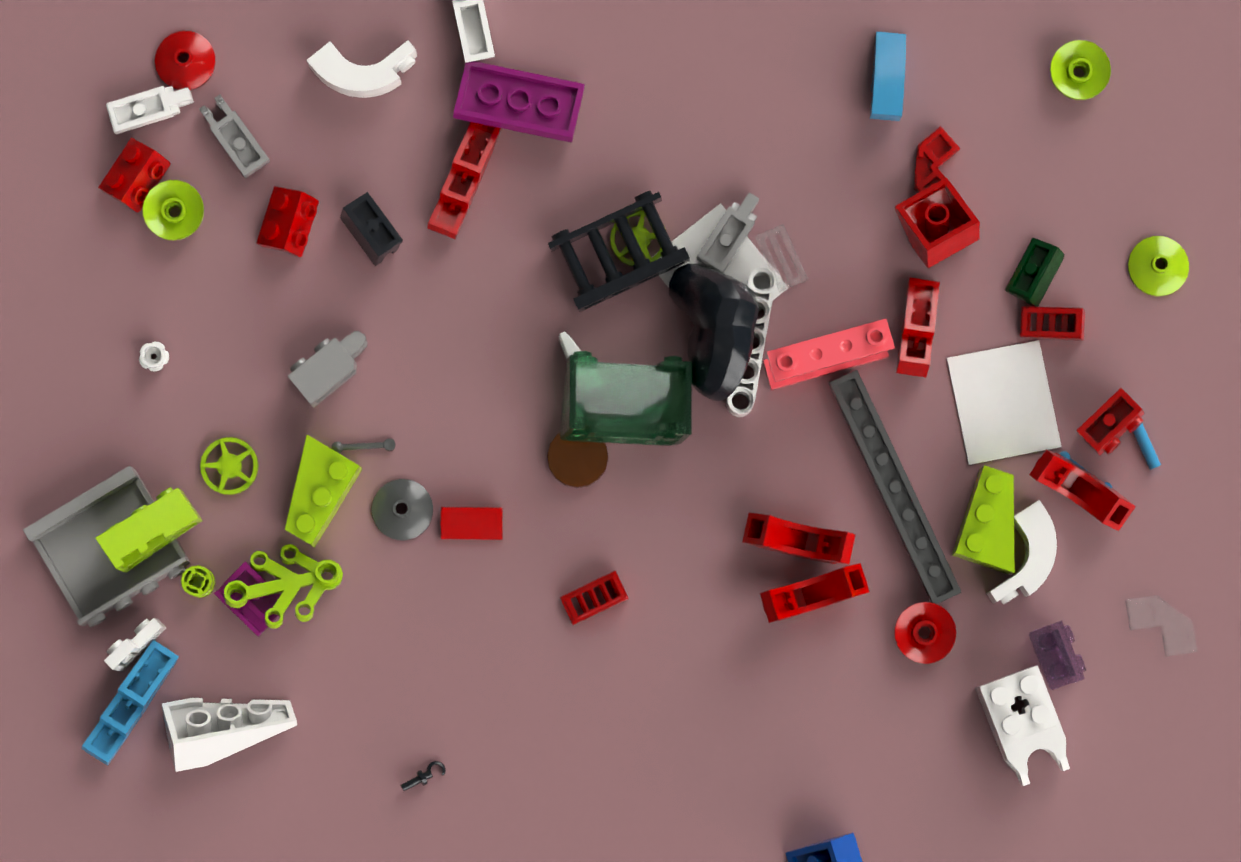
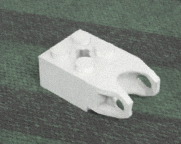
(1024, 732)

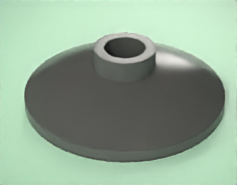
(405, 525)

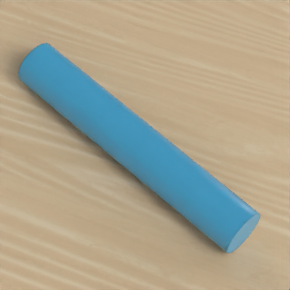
(1146, 447)

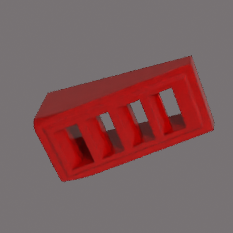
(1079, 321)
(617, 586)

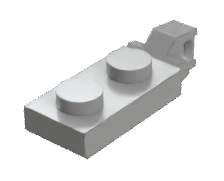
(729, 234)

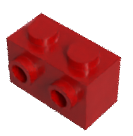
(1110, 422)

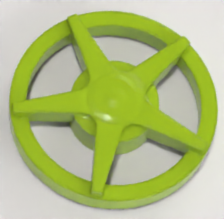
(643, 237)
(229, 465)

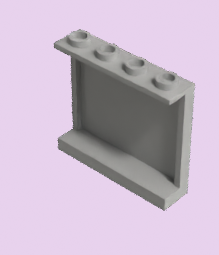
(80, 564)

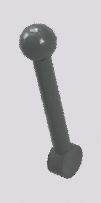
(388, 444)

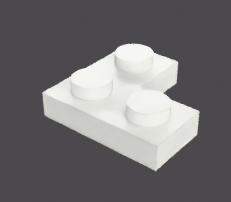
(124, 653)

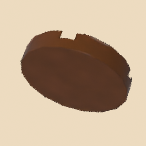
(577, 462)

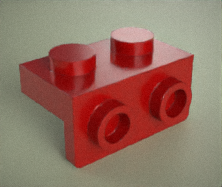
(134, 174)
(288, 221)

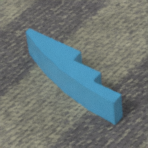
(130, 702)

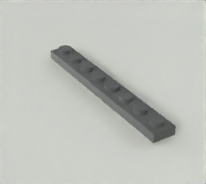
(895, 487)

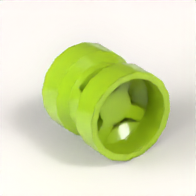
(202, 584)

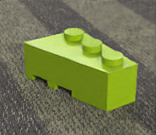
(319, 490)
(988, 523)
(148, 529)

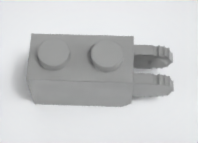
(327, 367)

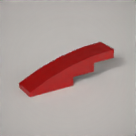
(463, 179)

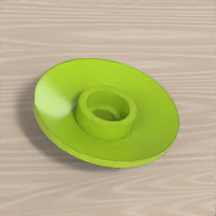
(1090, 59)
(164, 198)
(1146, 274)

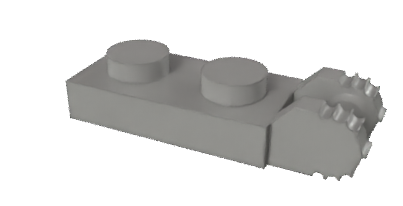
(236, 139)

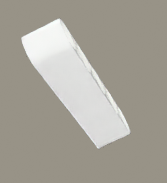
(764, 299)

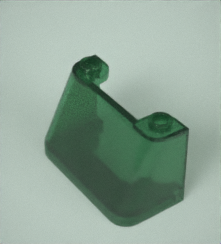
(627, 401)

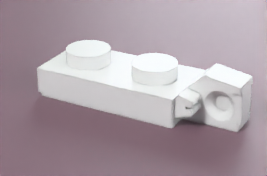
(147, 107)

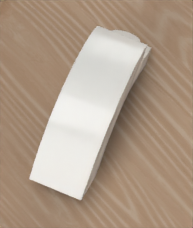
(361, 80)
(1040, 552)

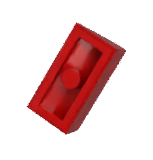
(472, 523)

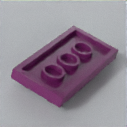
(519, 101)

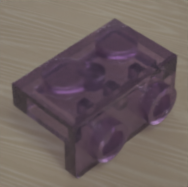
(1057, 655)

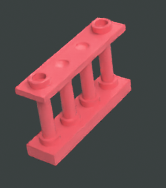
(828, 354)

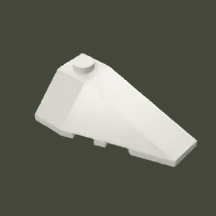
(211, 731)

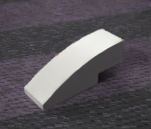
(473, 30)

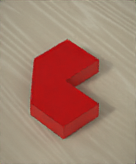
(931, 155)

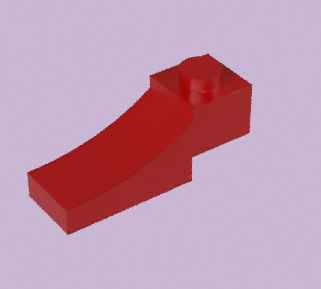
(918, 327)

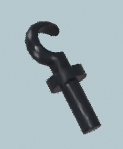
(422, 777)

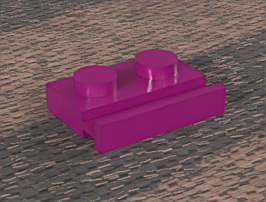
(254, 610)

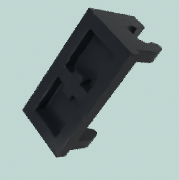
(370, 228)

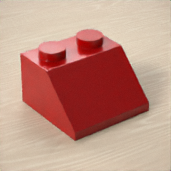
(938, 222)

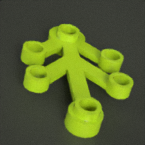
(287, 583)

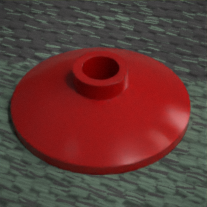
(191, 73)
(941, 636)

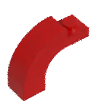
(1083, 489)
(798, 539)
(814, 593)

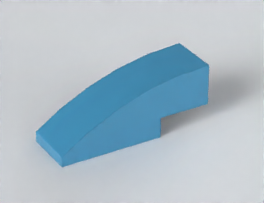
(888, 76)

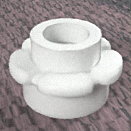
(153, 348)

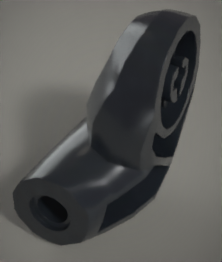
(723, 328)

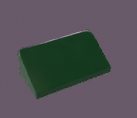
(1035, 272)

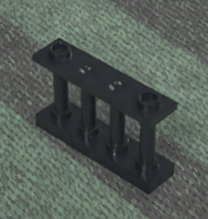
(643, 268)

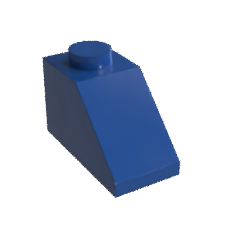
(836, 849)

